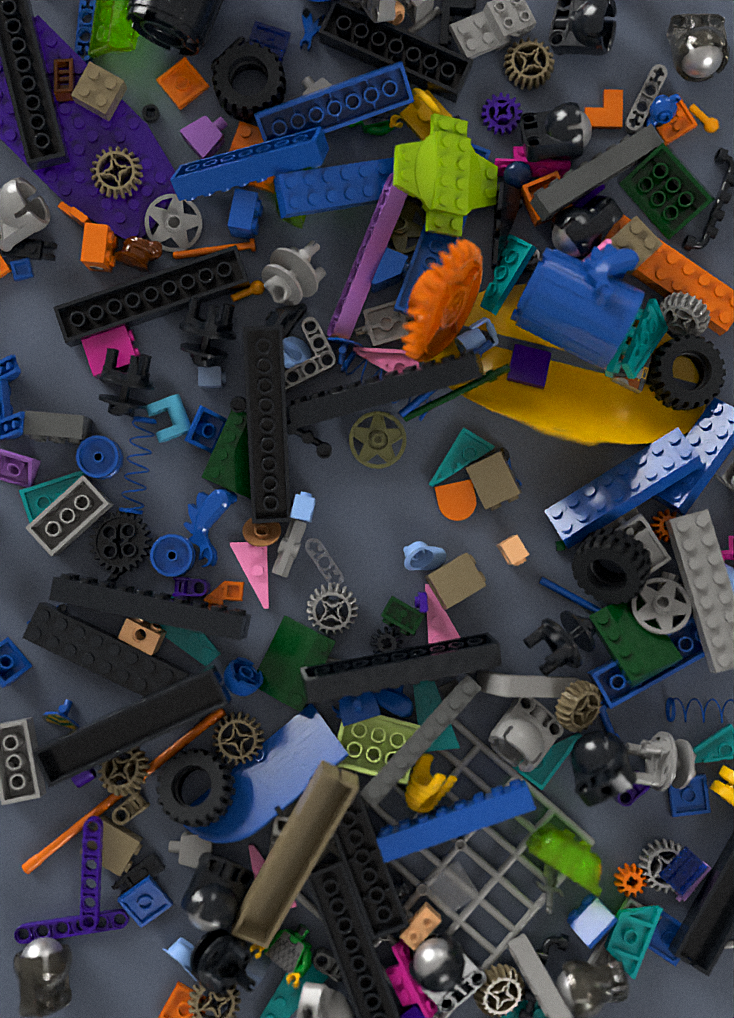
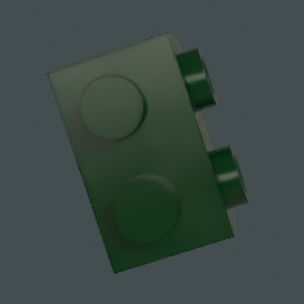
(402, 615)

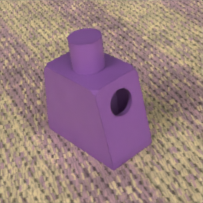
(204, 136)

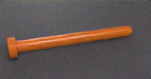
(208, 250)

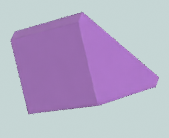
(18, 468)

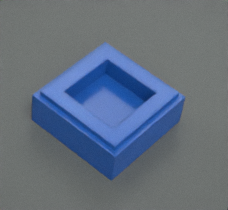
(22, 269)

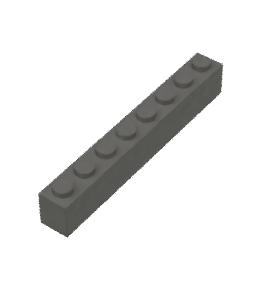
(596, 172)
(420, 741)

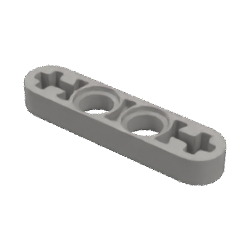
(645, 98)

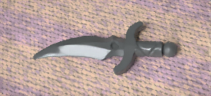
(549, 888)

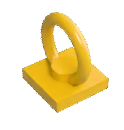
(418, 113)

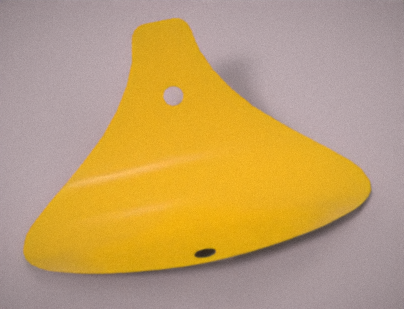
(573, 397)

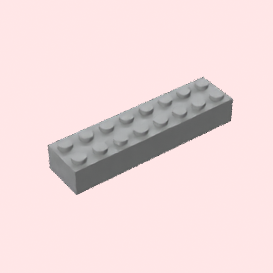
(706, 585)

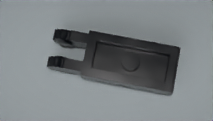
(32, 249)
(149, 866)

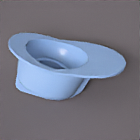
(295, 351)
(423, 557)
(182, 951)

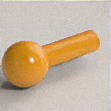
(710, 124)
(255, 288)

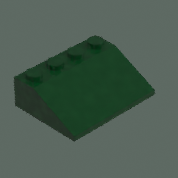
(666, 191)
(230, 457)
(633, 648)
(290, 650)

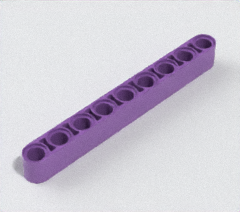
(367, 261)

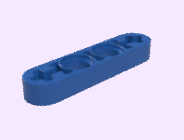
(83, 27)

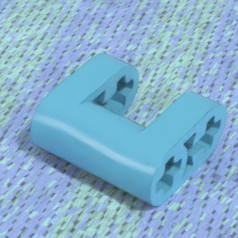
(177, 414)

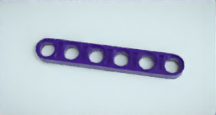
(88, 873)
(71, 922)

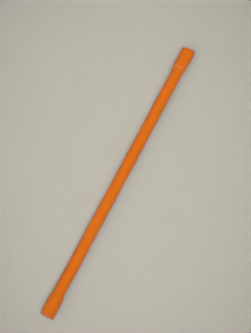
(36, 860)

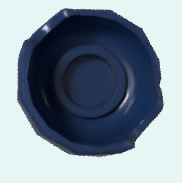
(517, 174)

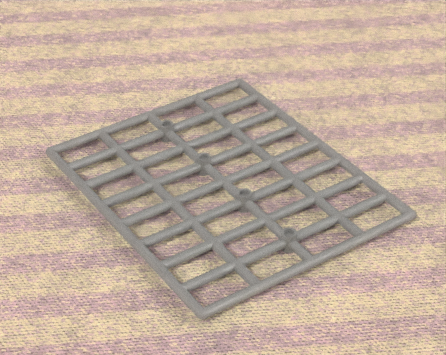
(460, 845)

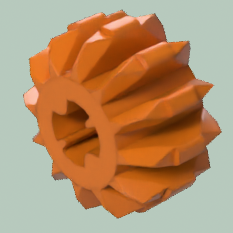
(659, 521)
(637, 881)

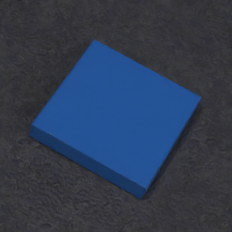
(691, 799)
(145, 901)
(663, 936)

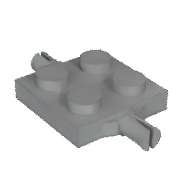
(383, 324)

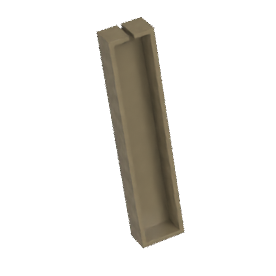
(295, 854)

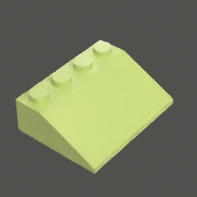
(374, 743)

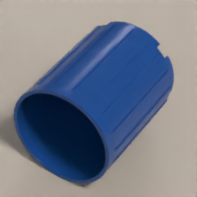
(564, 311)

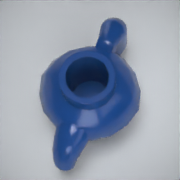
(662, 109)

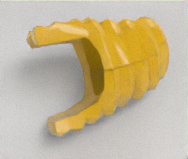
(424, 790)

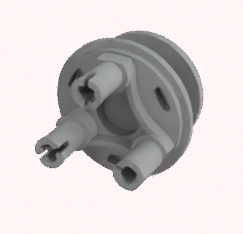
(291, 274)
(665, 761)

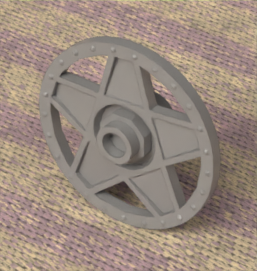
(173, 223)
(662, 606)

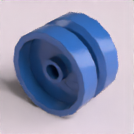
(89, 453)
(161, 553)

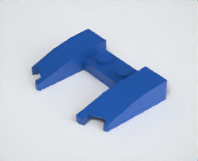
(10, 425)

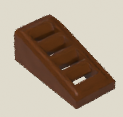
(64, 92)

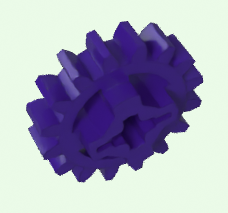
(497, 106)

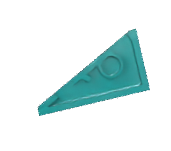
(40, 496)

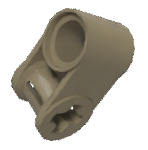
(132, 806)

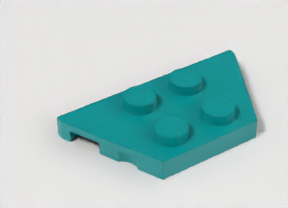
(632, 935)

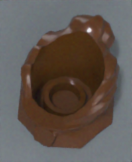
(138, 253)

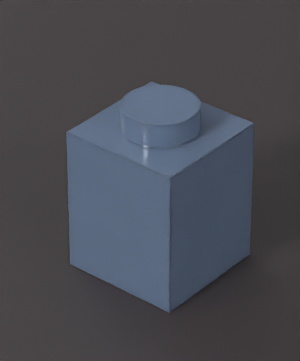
(211, 377)

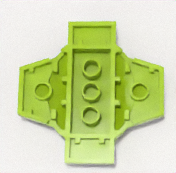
(445, 175)

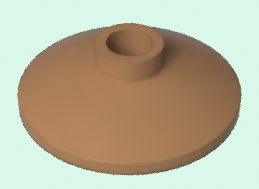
(270, 531)

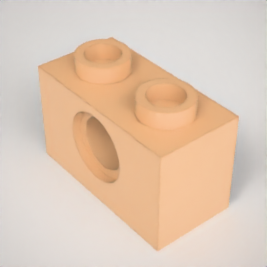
(513, 550)
(131, 635)
(421, 925)

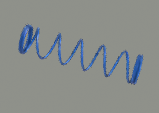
(348, 361)
(142, 420)
(672, 704)

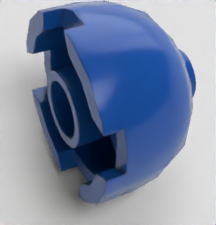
(242, 677)

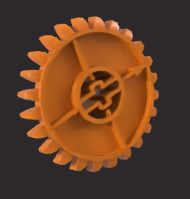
(443, 301)

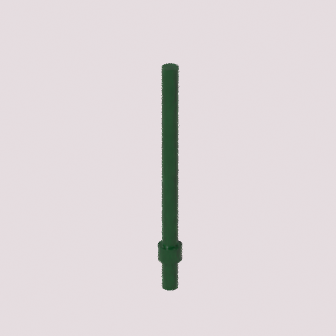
(489, 376)

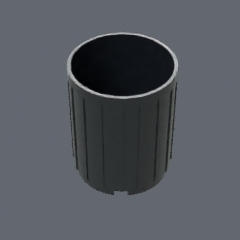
(174, 22)

